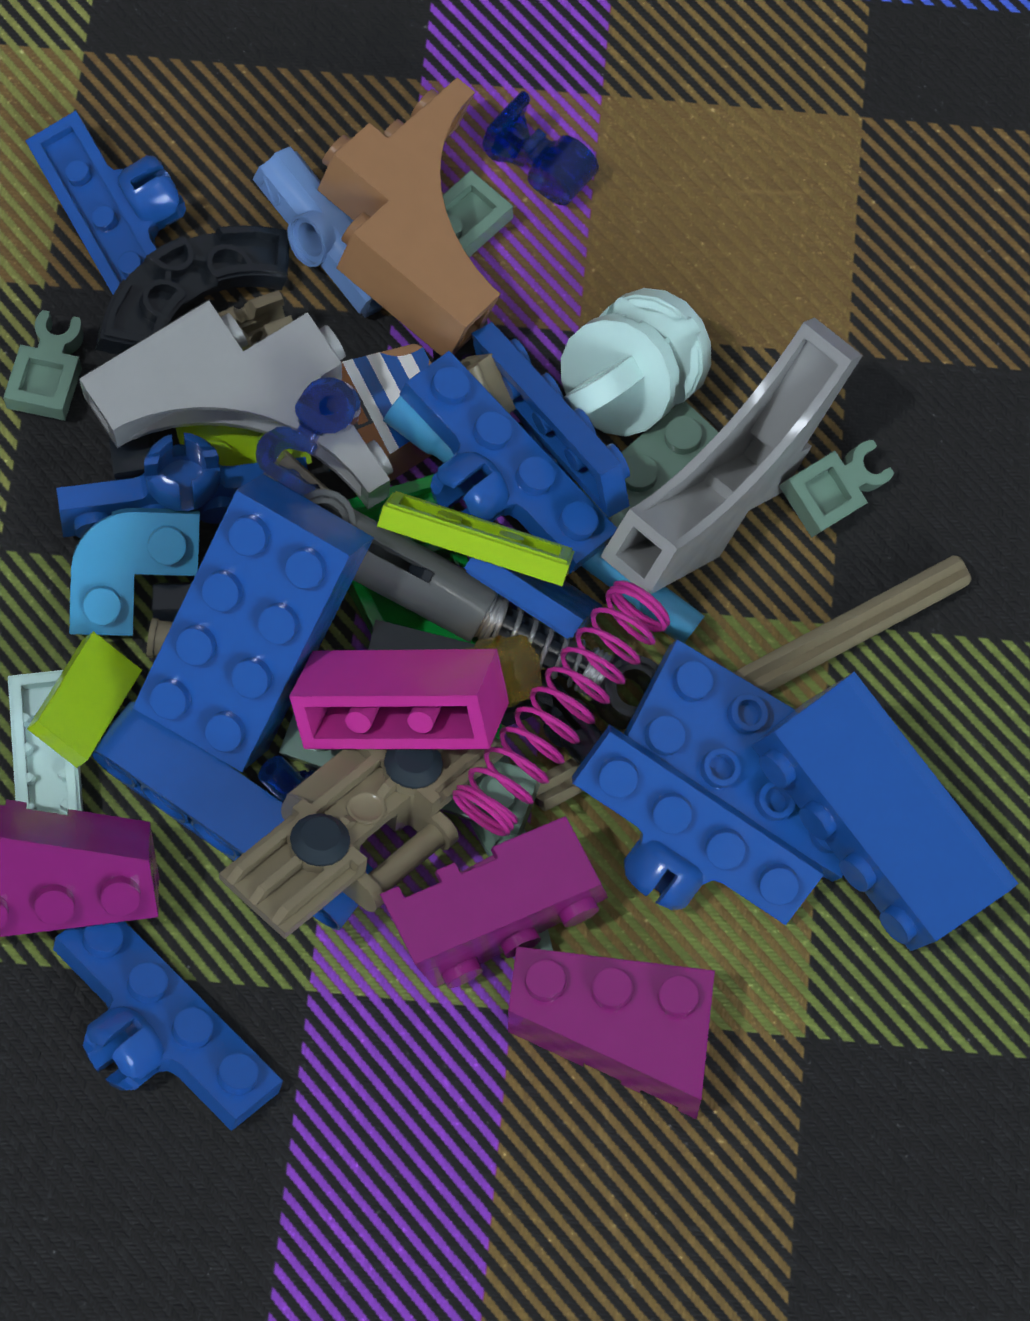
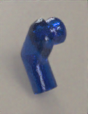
(281, 776)

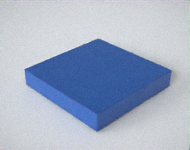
(556, 606)

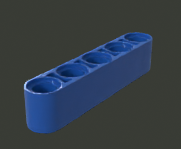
(197, 791)

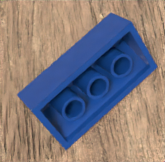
(883, 814)

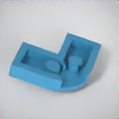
(116, 549)

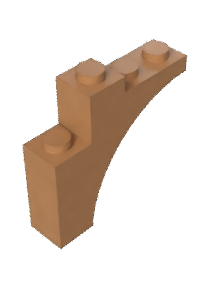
(401, 235)

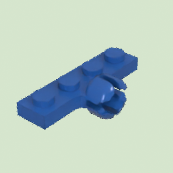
(109, 208)
(554, 425)
(499, 464)
(173, 479)
(691, 833)
(161, 1025)

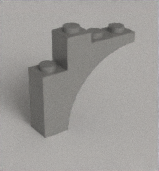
(202, 377)
(738, 469)

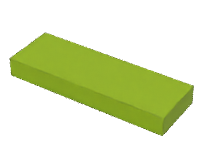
(476, 537)

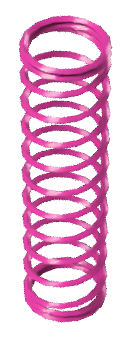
(505, 818)

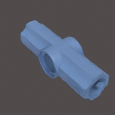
(312, 220)

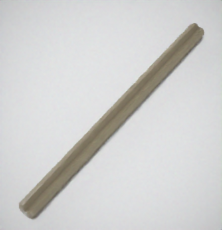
(814, 648)

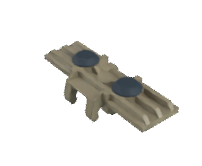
(333, 813)

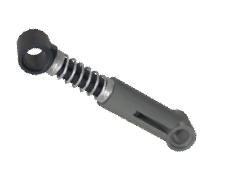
(470, 609)

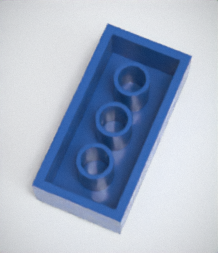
(252, 621)

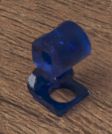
(557, 166)
(322, 409)

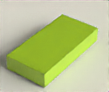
(84, 699)

